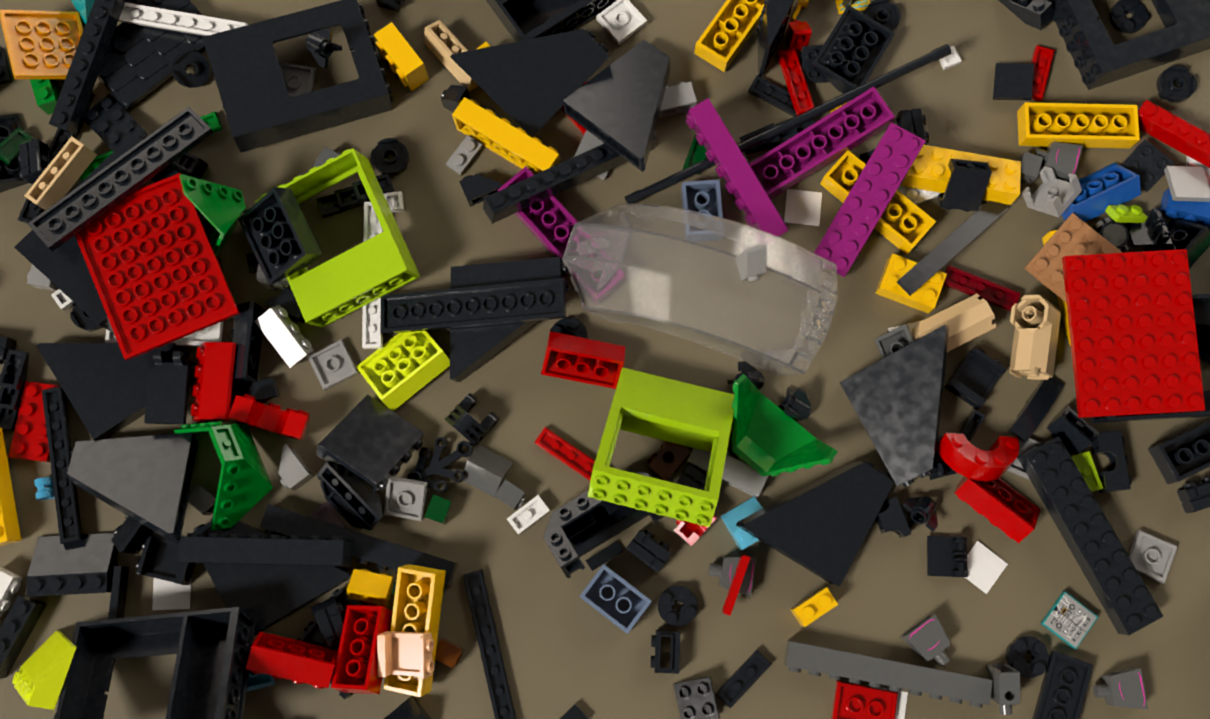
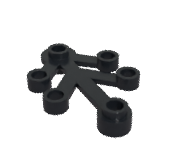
(437, 465)

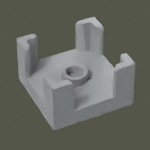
(1053, 194)

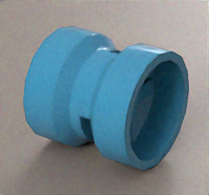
(44, 488)

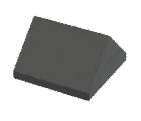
(894, 340)
(486, 470)

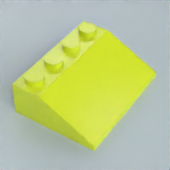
(403, 367)
(45, 672)

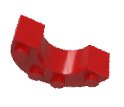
(270, 418)
(978, 463)

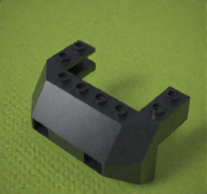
(586, 525)

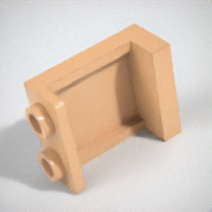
(405, 654)

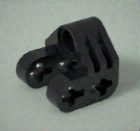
(467, 425)

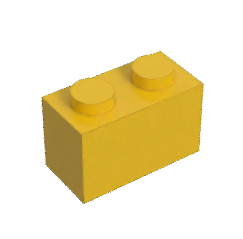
(370, 587)
(814, 606)

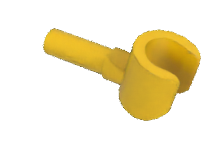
(801, 3)

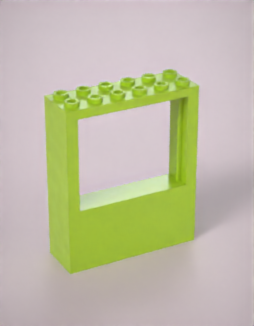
(362, 271)
(670, 413)

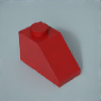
(798, 34)

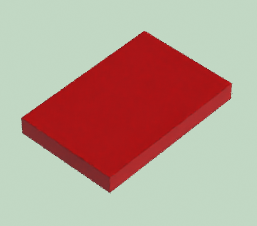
(863, 702)

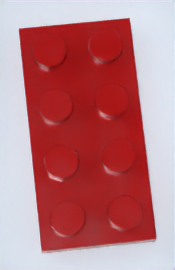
(30, 431)

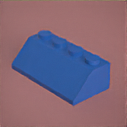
(1102, 188)

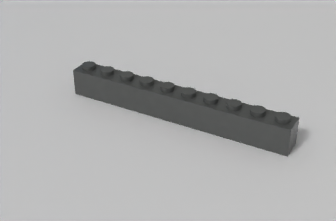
(888, 672)

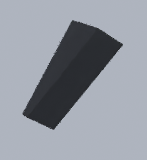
(972, 424)
(604, 556)

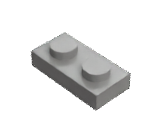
(464, 155)

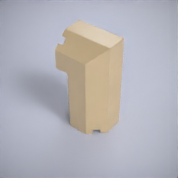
(965, 322)
(1034, 337)

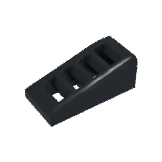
(195, 169)

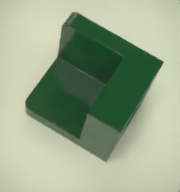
(438, 509)

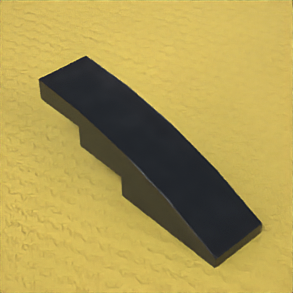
(777, 140)
(350, 197)
(12, 386)
(1036, 408)

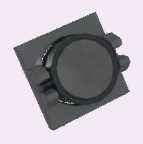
(1114, 233)

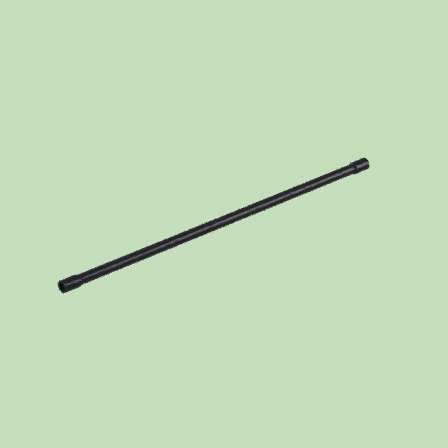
(934, 55)

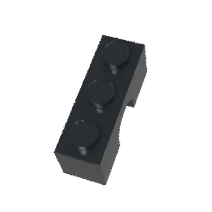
(1117, 476)

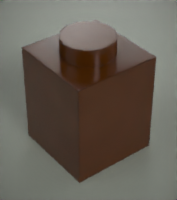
(448, 652)

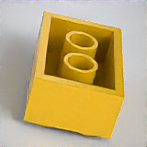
(400, 57)
(922, 299)

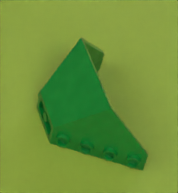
(218, 204)
(769, 437)
(242, 473)

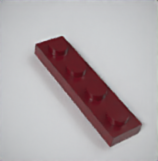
(972, 285)

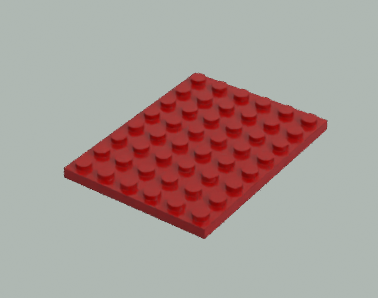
(155, 269)
(1133, 333)

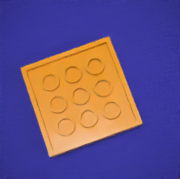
(41, 42)

